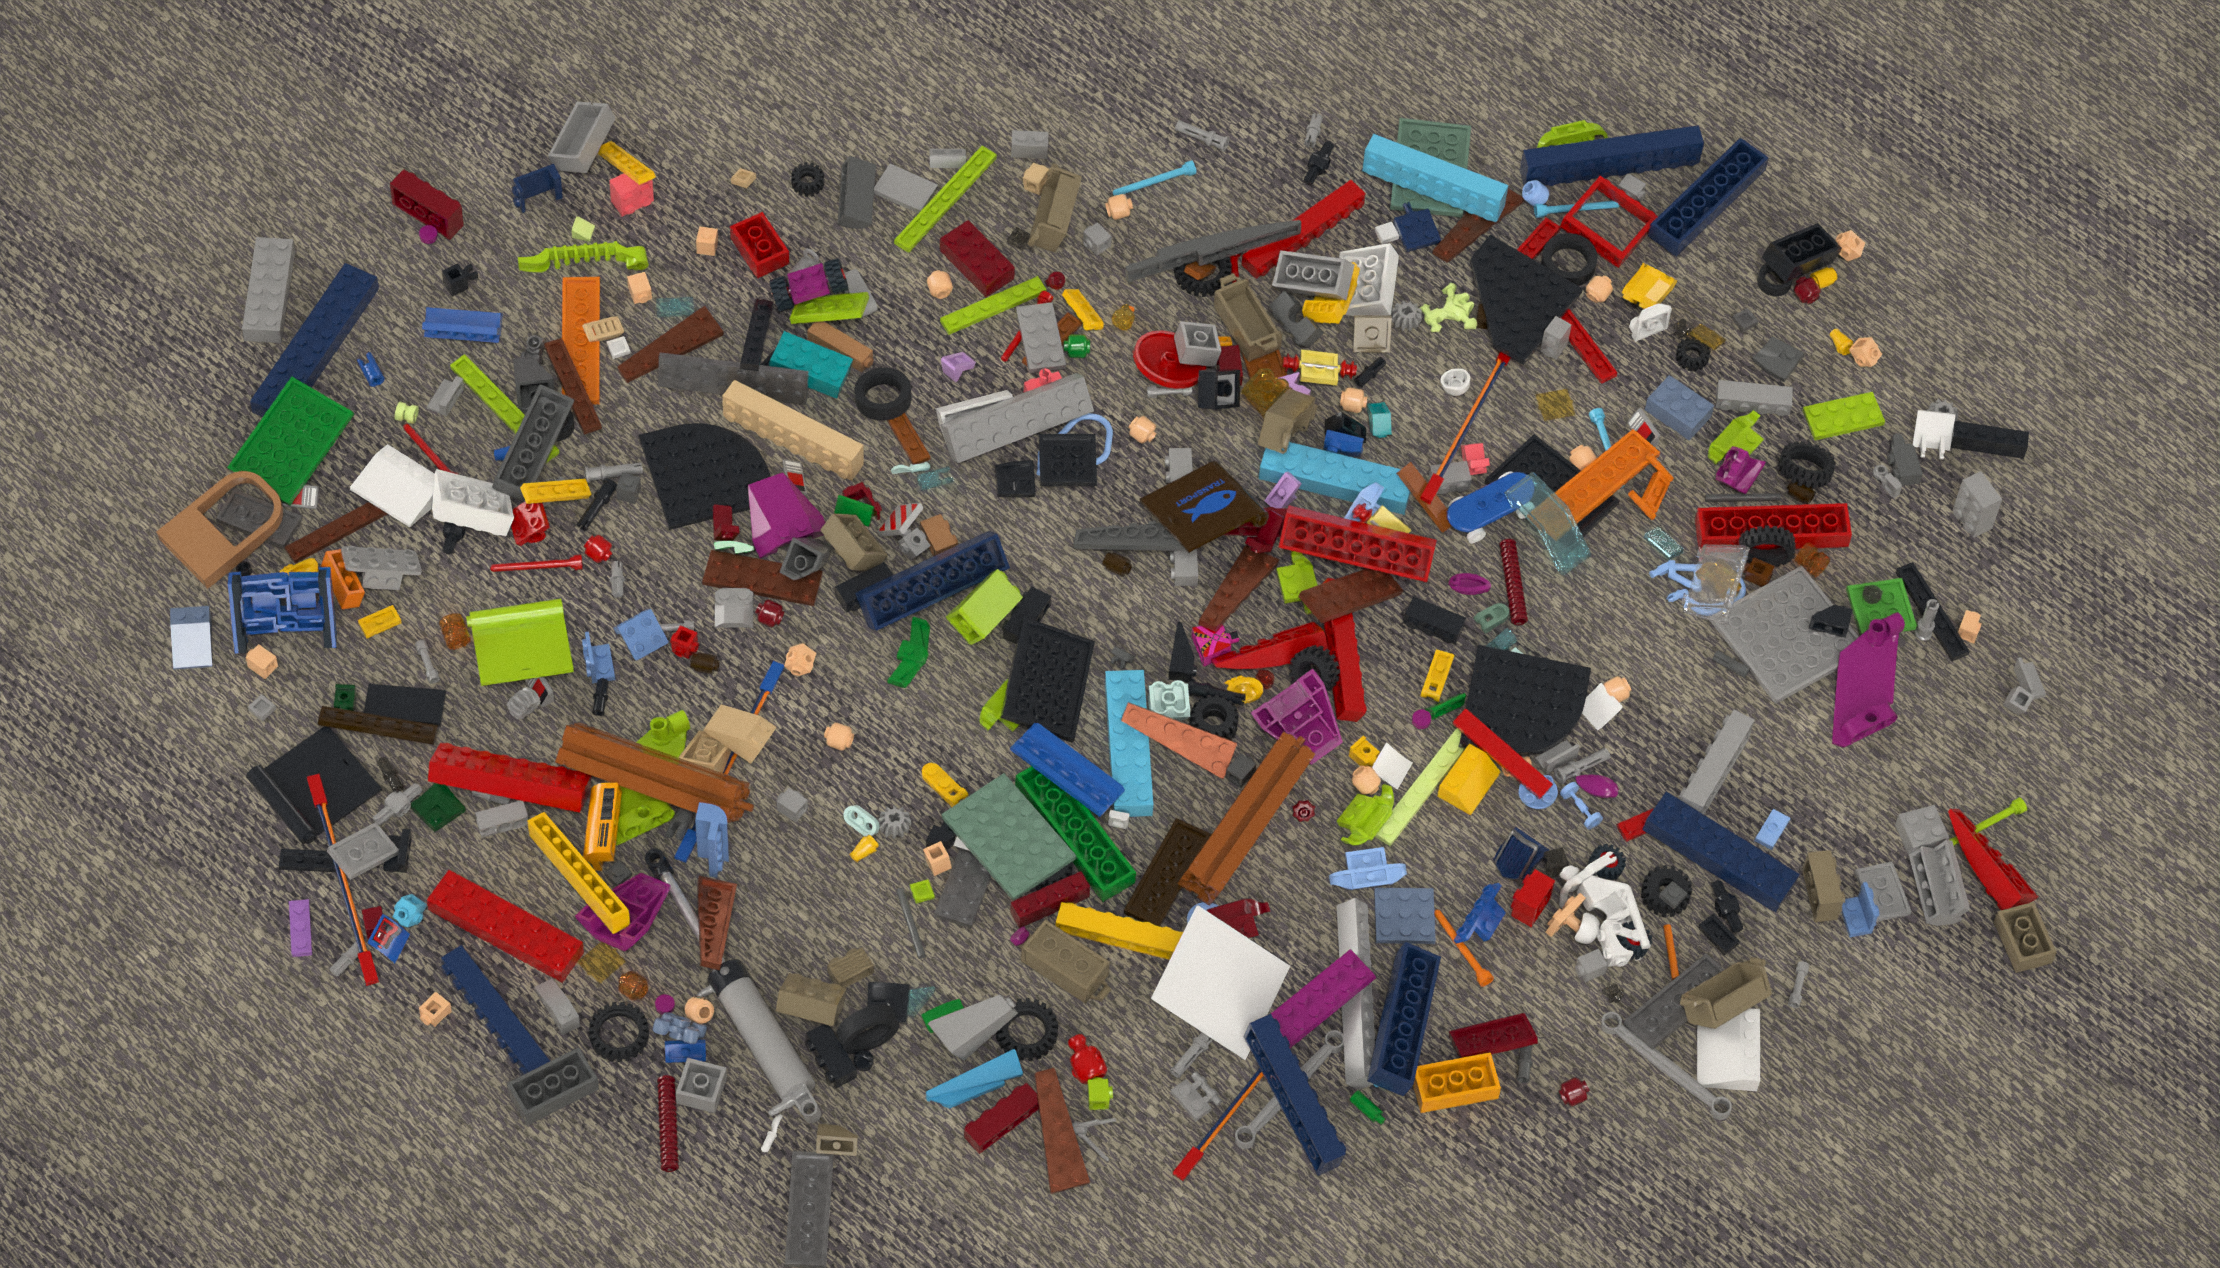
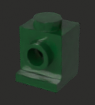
(345, 697)

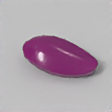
(1469, 584)
(1597, 785)

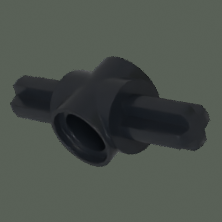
(1318, 162)
(452, 534)
(1727, 906)

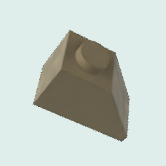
(836, 1140)

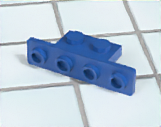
(1483, 917)

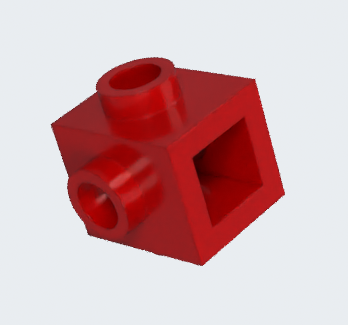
(684, 642)

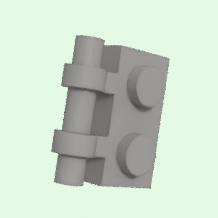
(1191, 1100)

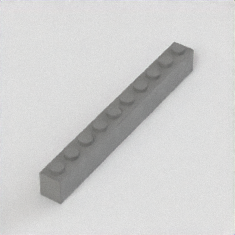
(1358, 1011)

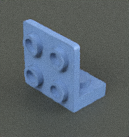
(642, 634)
(597, 660)
(1860, 912)

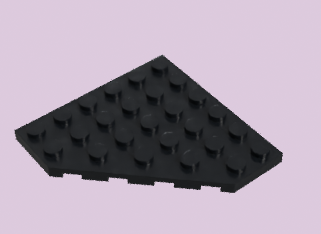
(1518, 297)

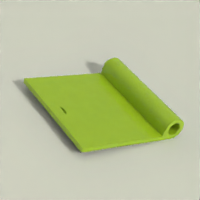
(520, 642)

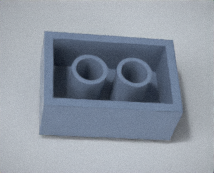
(1679, 407)

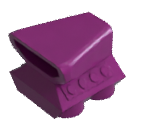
(1739, 470)

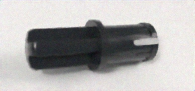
(1370, 372)
(600, 697)

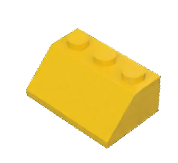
(1469, 780)

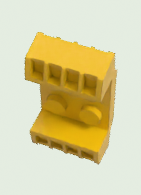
(1328, 309)

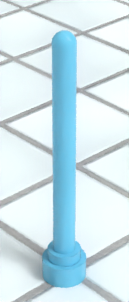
(1186, 169)
(1542, 210)
(1597, 417)

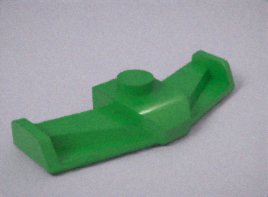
(912, 653)

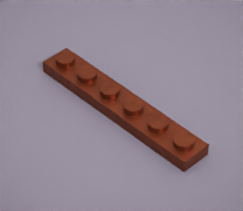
(572, 385)
(333, 532)

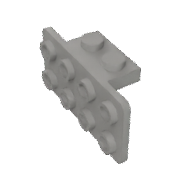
(381, 566)

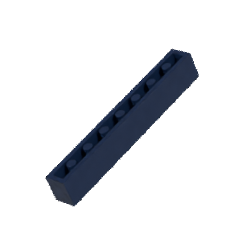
(493, 1010)

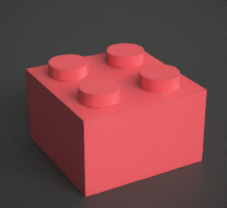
(629, 195)

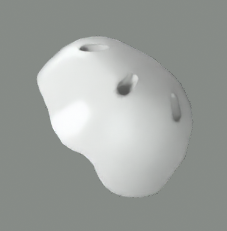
(1455, 385)
(1588, 929)

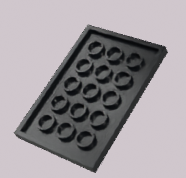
(1553, 471)
(1047, 678)

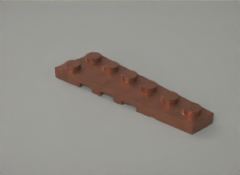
(681, 339)

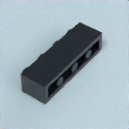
(1989, 439)

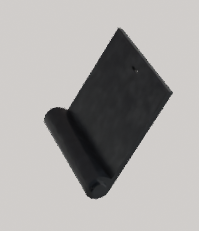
(288, 792)

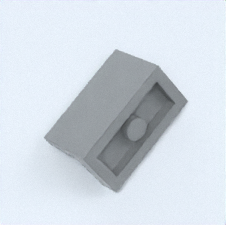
(446, 396)
(2029, 678)
(1557, 756)

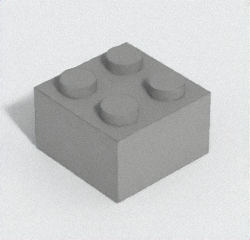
(1197, 344)
(1921, 828)
(701, 1085)

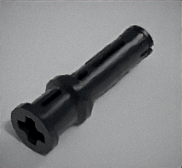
(601, 497)
(1203, 690)

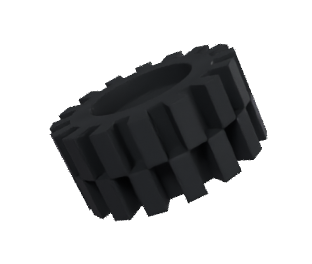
(807, 188)
(1687, 361)

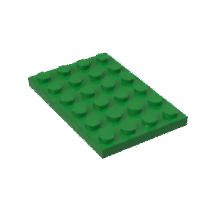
(292, 439)

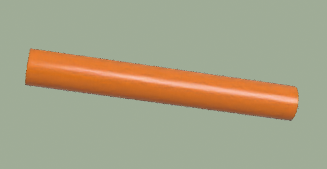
(1671, 951)

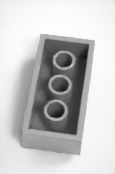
(1313, 275)

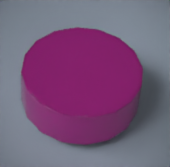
(428, 234)
(1421, 719)
(1020, 936)
(664, 1003)

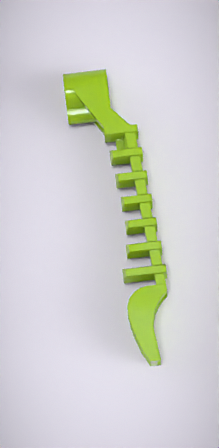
(634, 257)

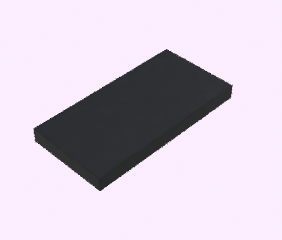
(406, 703)

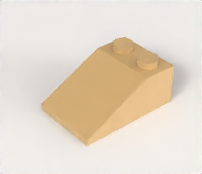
(740, 731)
(706, 752)

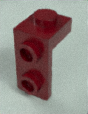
(860, 491)
(722, 523)
(1267, 535)

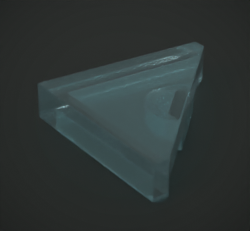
(918, 998)

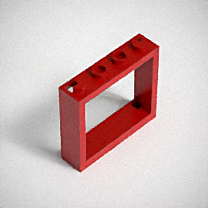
(1602, 246)

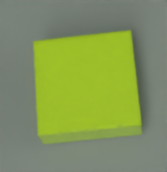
(922, 891)

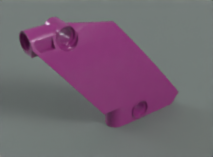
(1867, 682)

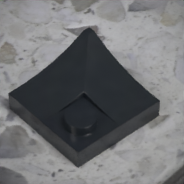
(1015, 479)
(890, 994)

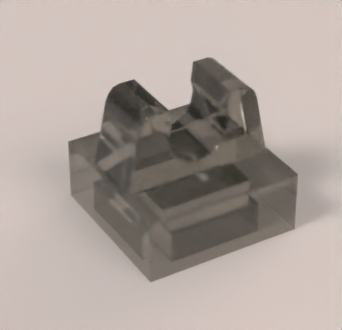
(1018, 238)

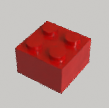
(1532, 897)

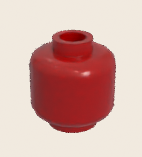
(598, 548)

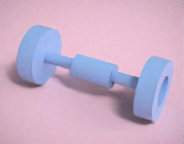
(1592, 820)

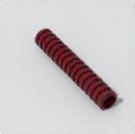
(1513, 581)
(667, 1124)

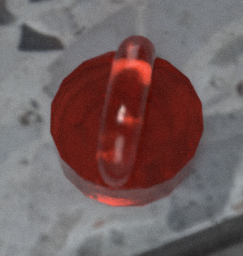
(1266, 678)

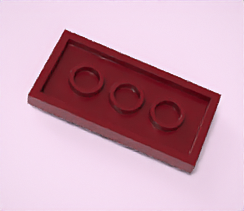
(1494, 1036)

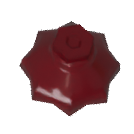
(1303, 810)

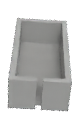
(581, 137)

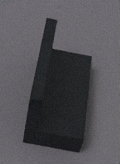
(400, 862)

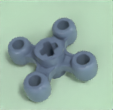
(679, 1028)

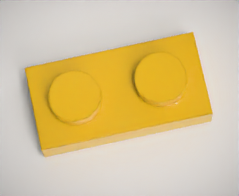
(379, 621)

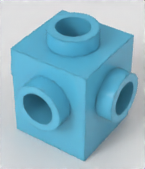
(409, 910)

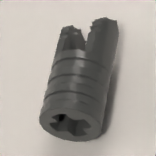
(681, 821)

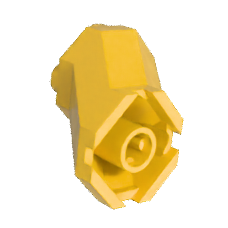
(1648, 287)

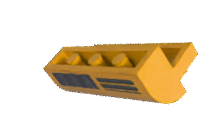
(602, 824)

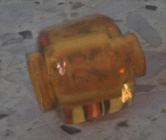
(633, 985)

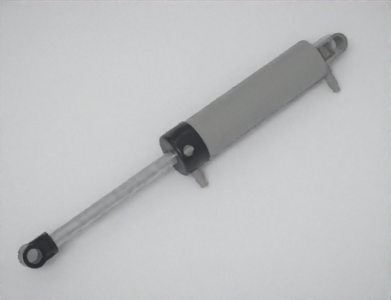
(749, 1013)

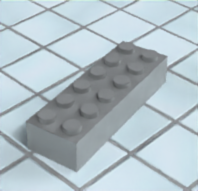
(268, 290)
(1718, 761)

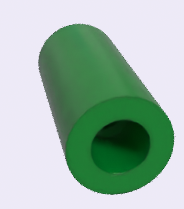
(1367, 1107)

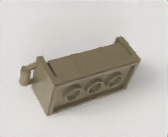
(1054, 209)
(1246, 318)
(1285, 419)
(1066, 962)
(1727, 994)

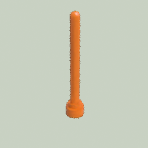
(1483, 977)

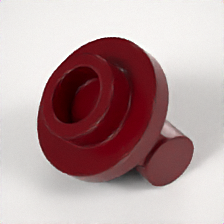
(1055, 280)

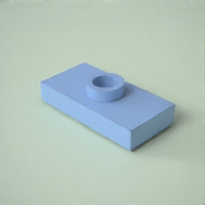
(1772, 829)

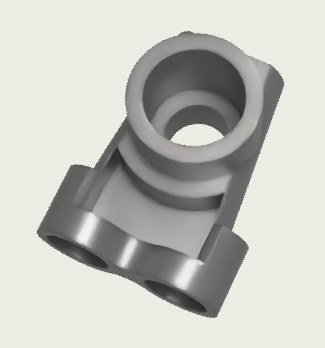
(534, 348)

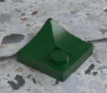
(437, 806)

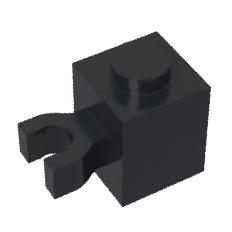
(457, 279)

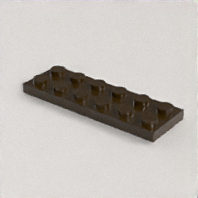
(1159, 883)

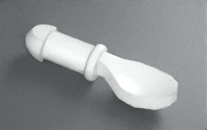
(771, 1135)

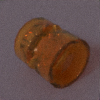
(1812, 559)
(454, 630)

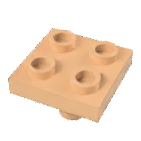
(1566, 915)

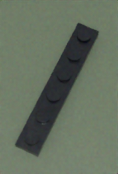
(756, 335)
(1943, 629)

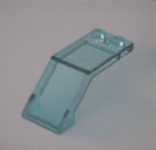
(1552, 520)

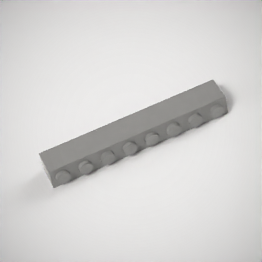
(1185, 564)

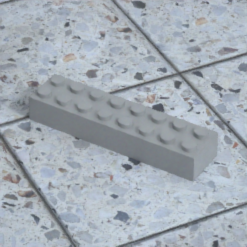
(1017, 417)

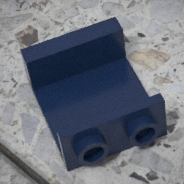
(536, 183)

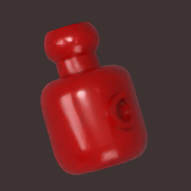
(1086, 1060)

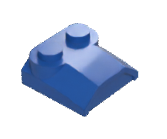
(1343, 444)

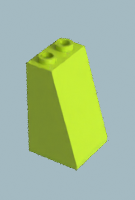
(984, 607)

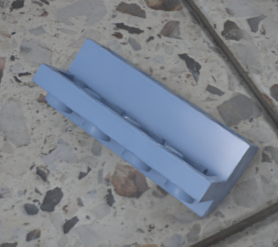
(712, 836)

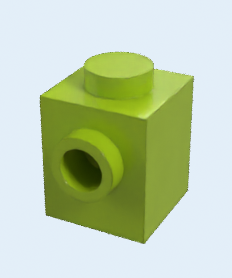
(1099, 1093)

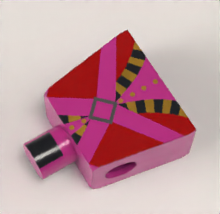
(1212, 643)

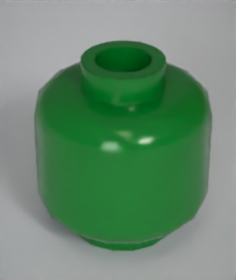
(1077, 346)

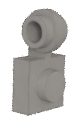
(1889, 482)

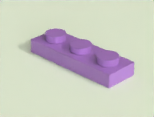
(300, 928)

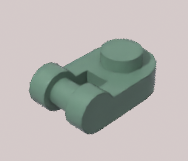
(1498, 614)

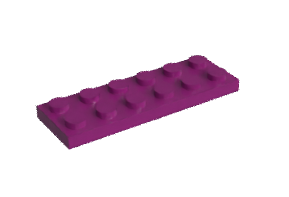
(1322, 996)

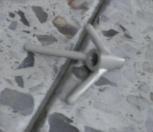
(1082, 1127)

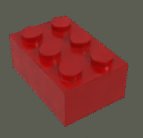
(759, 245)

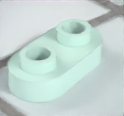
(862, 822)

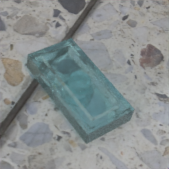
(674, 307)
(1663, 543)

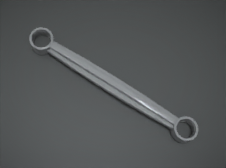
(1667, 1066)
(1273, 1106)

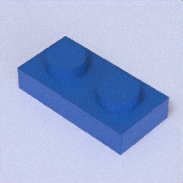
(679, 1051)

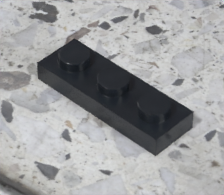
(306, 860)

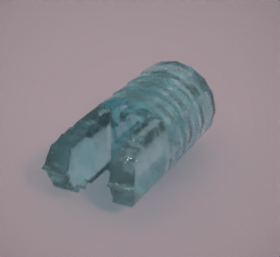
(931, 479)
(1503, 640)

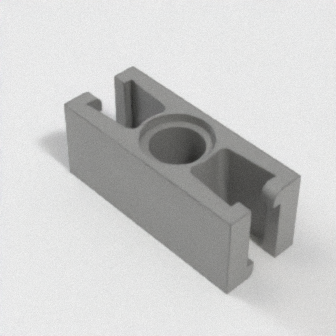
(501, 818)

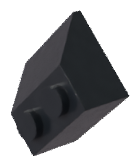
(1219, 388)

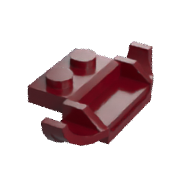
(1241, 915)

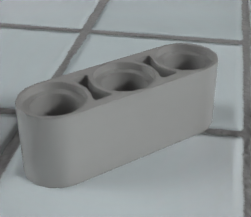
(857, 285)

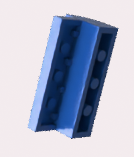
(462, 325)

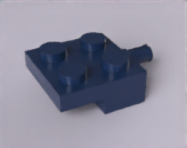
(1416, 229)

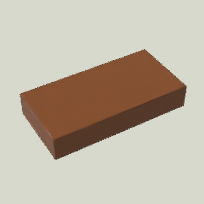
(1199, 272)

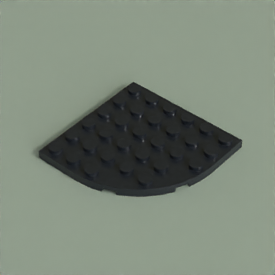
(700, 468)
(1526, 698)

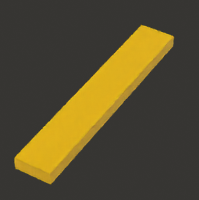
(626, 163)

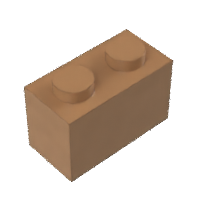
(938, 534)

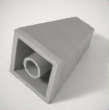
(972, 1026)

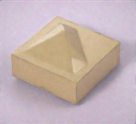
(743, 178)

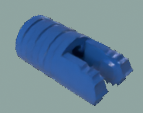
(371, 371)

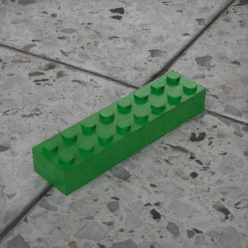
(1095, 852)

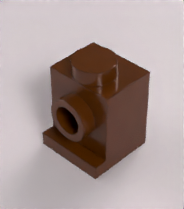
(1758, 572)

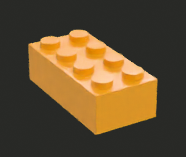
(1456, 1082)

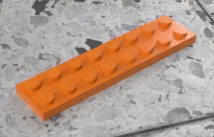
(580, 307)
(1606, 474)

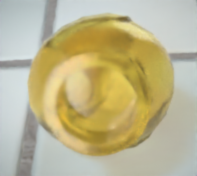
(1123, 317)

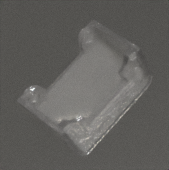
(1715, 581)

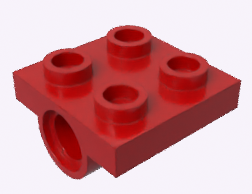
(529, 523)

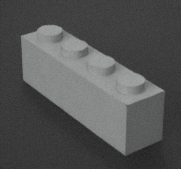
(1753, 396)

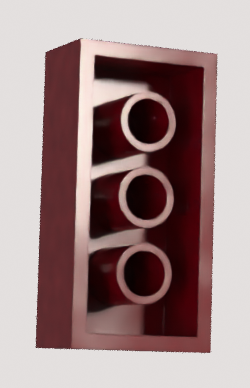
(426, 204)
(977, 258)

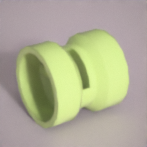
(406, 412)

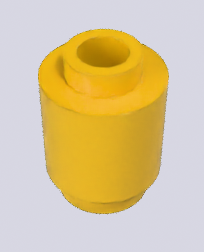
(1825, 277)

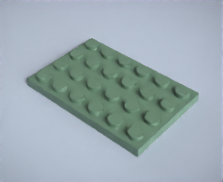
(1439, 140)
(1008, 836)

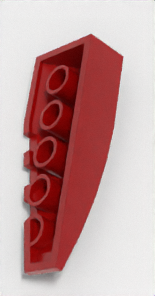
(1273, 651)
(2000, 879)

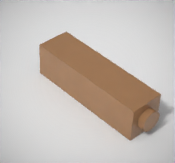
(833, 339)

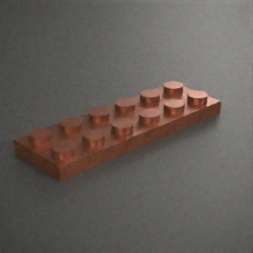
(760, 577)
(1350, 594)

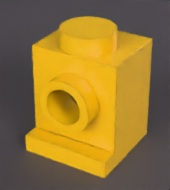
(1358, 754)

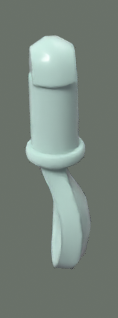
(913, 468)

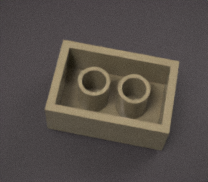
(853, 542)
(1823, 885)
(2025, 937)
(811, 999)

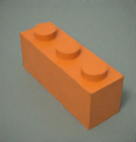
(344, 583)

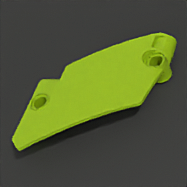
(641, 812)

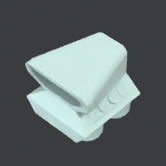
(1170, 699)

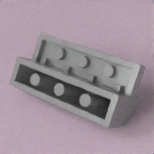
(1939, 884)

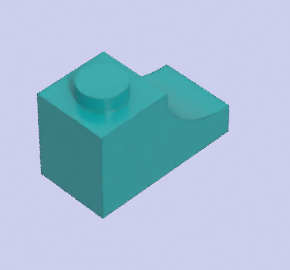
(1379, 419)

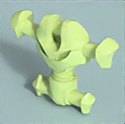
(1455, 308)

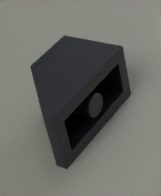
(1345, 424)
(1832, 620)

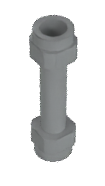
(1153, 391)
(674, 627)
(431, 674)
(1795, 997)

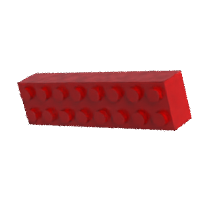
(1814, 523)
(1357, 543)
(509, 777)
(505, 926)

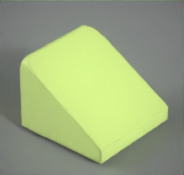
(582, 229)

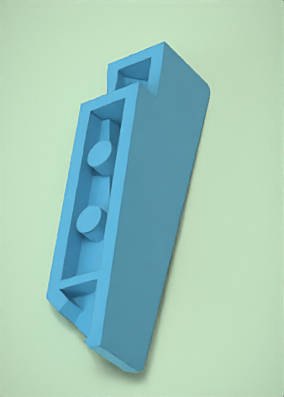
(977, 1081)

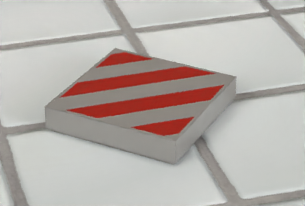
(900, 519)

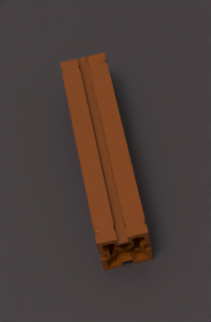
(651, 771)
(1247, 818)

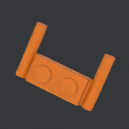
(1655, 490)

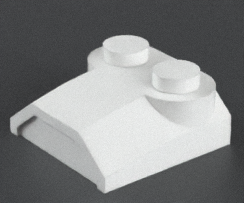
(1650, 321)

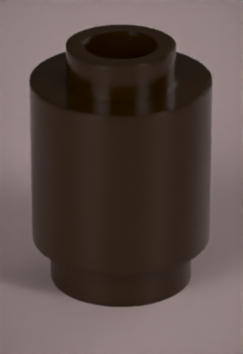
(1801, 493)
(1117, 564)
(704, 663)

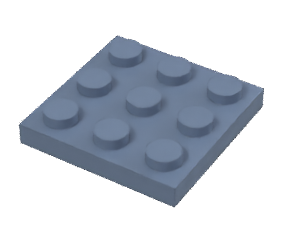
(1404, 915)

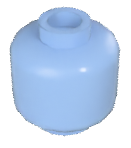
(1535, 193)

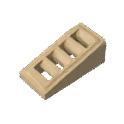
(612, 324)

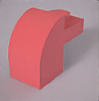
(1475, 458)

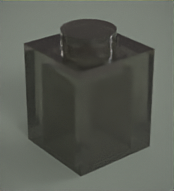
(1554, 862)

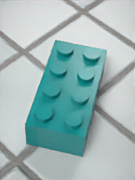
(826, 367)

